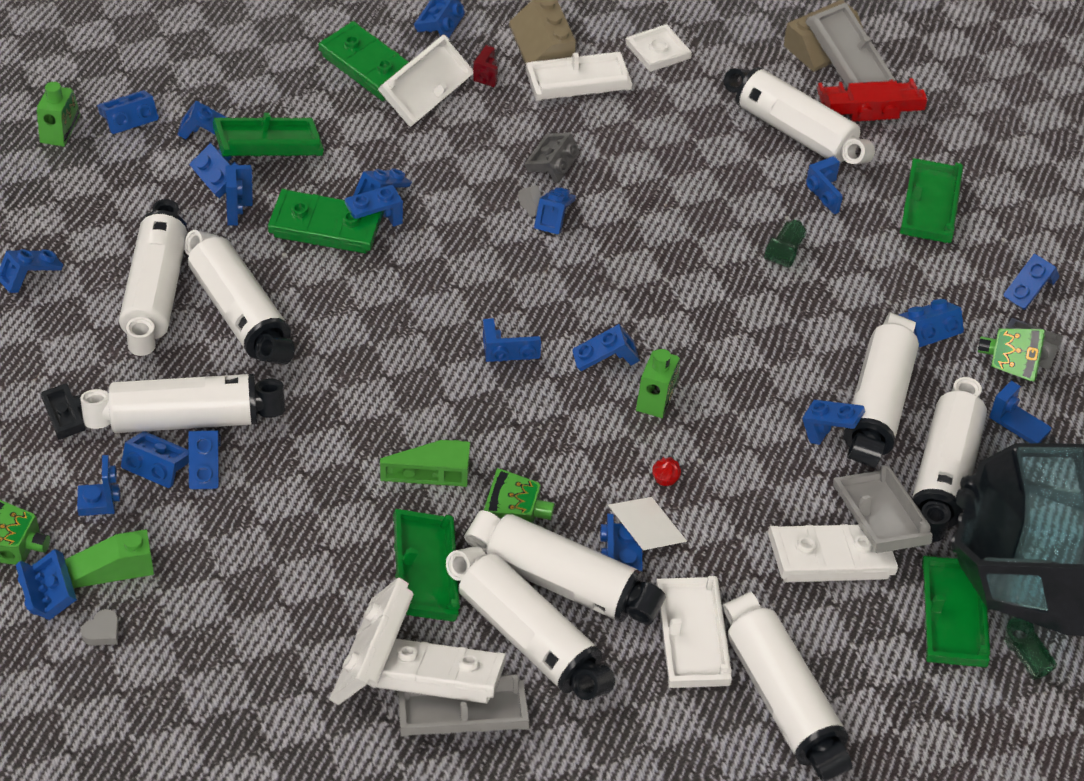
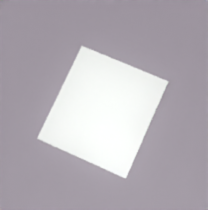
(647, 523)

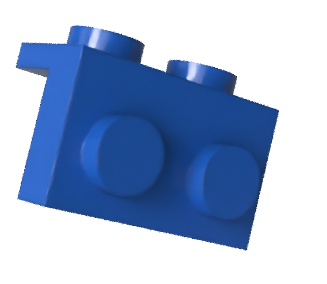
(211, 169)
(935, 321)
(46, 585)

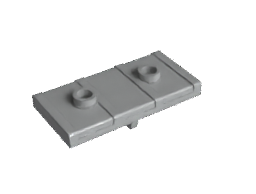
(848, 46)
(884, 510)
(441, 715)

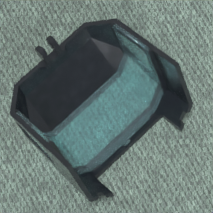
(1026, 534)

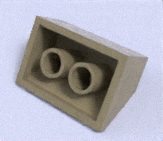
(542, 32)
(804, 44)

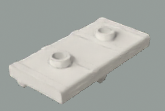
(578, 75)
(426, 80)
(828, 554)
(694, 633)
(373, 640)
(442, 671)

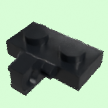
(63, 411)

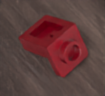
(485, 67)

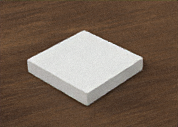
(658, 47)

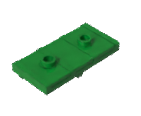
(362, 57)
(267, 136)
(932, 200)
(322, 222)
(421, 557)
(953, 615)

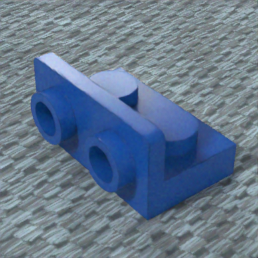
(440, 16)
(129, 111)
(238, 191)
(154, 458)
(620, 544)

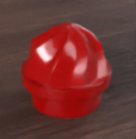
(666, 471)

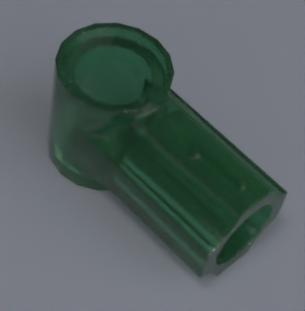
(785, 247)
(1029, 649)

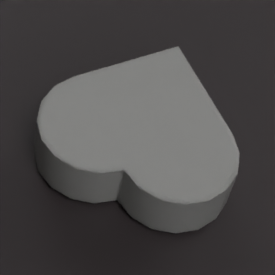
(529, 199)
(102, 629)

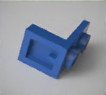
(196, 117)
(380, 178)
(820, 182)
(375, 201)
(552, 210)
(17, 263)
(1030, 281)
(605, 345)
(508, 348)
(824, 414)
(1009, 415)
(204, 459)
(100, 498)

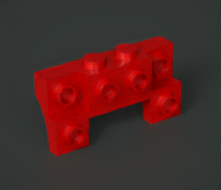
(873, 99)

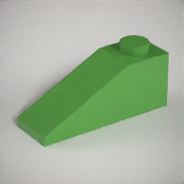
(434, 463)
(112, 560)

